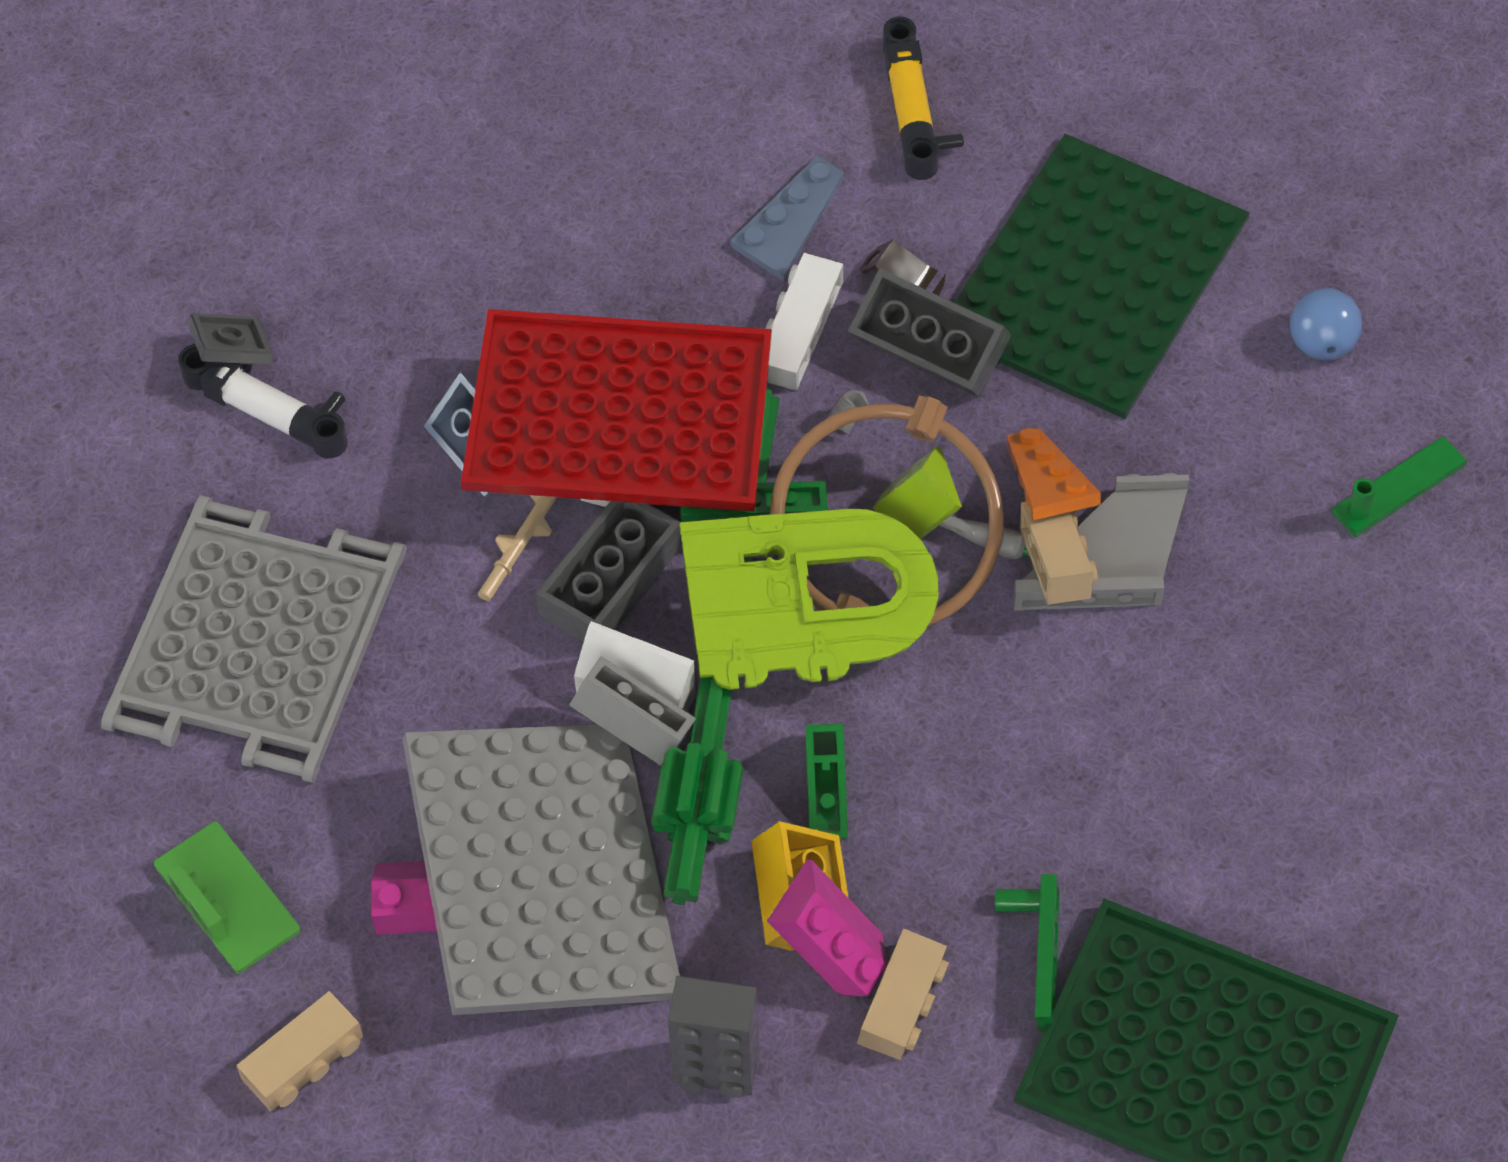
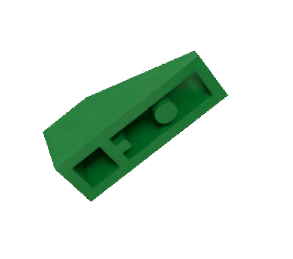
(826, 778)

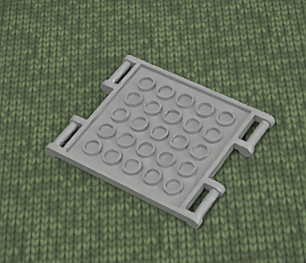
(255, 637)

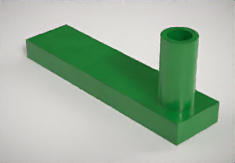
(801, 497)
(1378, 499)
(1047, 903)

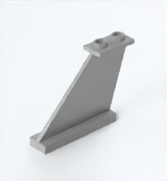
(1127, 541)

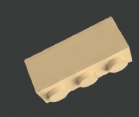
(1058, 556)
(903, 995)
(300, 1052)

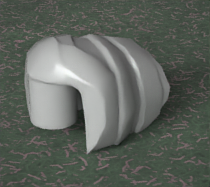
(847, 401)

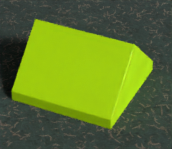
(921, 495)

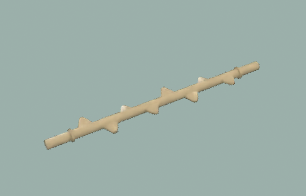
(513, 545)

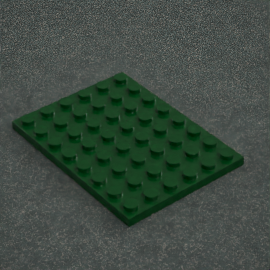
(1100, 272)
(1202, 1050)

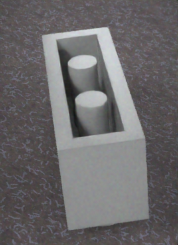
(631, 710)

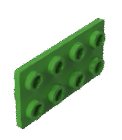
(227, 897)

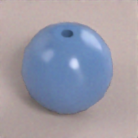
(1326, 324)

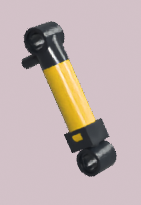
(910, 98)

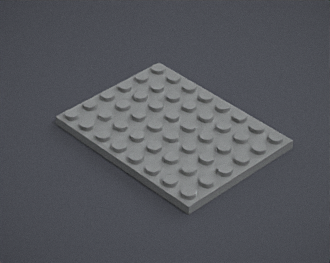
(539, 869)

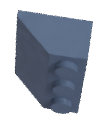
(452, 418)

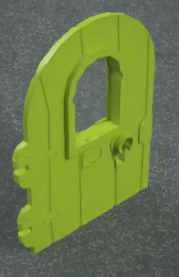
(761, 612)

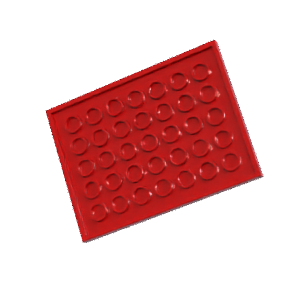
(618, 410)

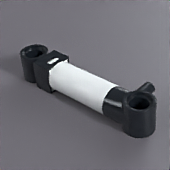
(229, 384)

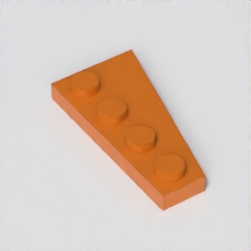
(1048, 476)

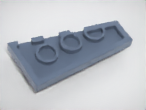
(785, 223)

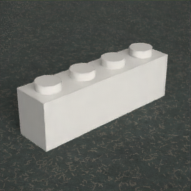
(801, 318)

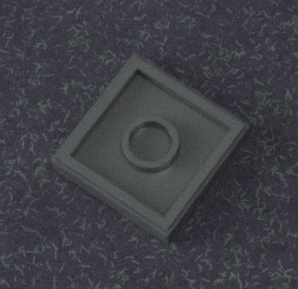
(230, 338)

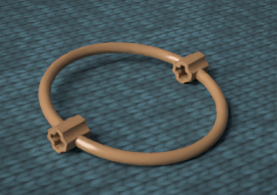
(923, 424)

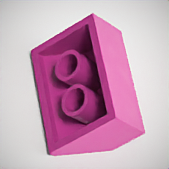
(401, 898)
(830, 933)

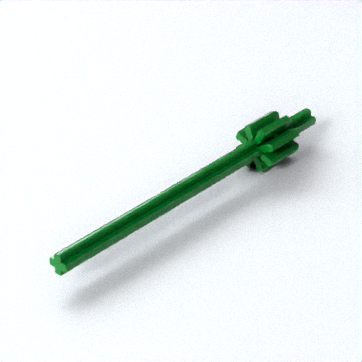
(700, 786)

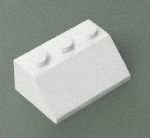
(651, 665)

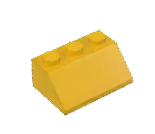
(778, 859)

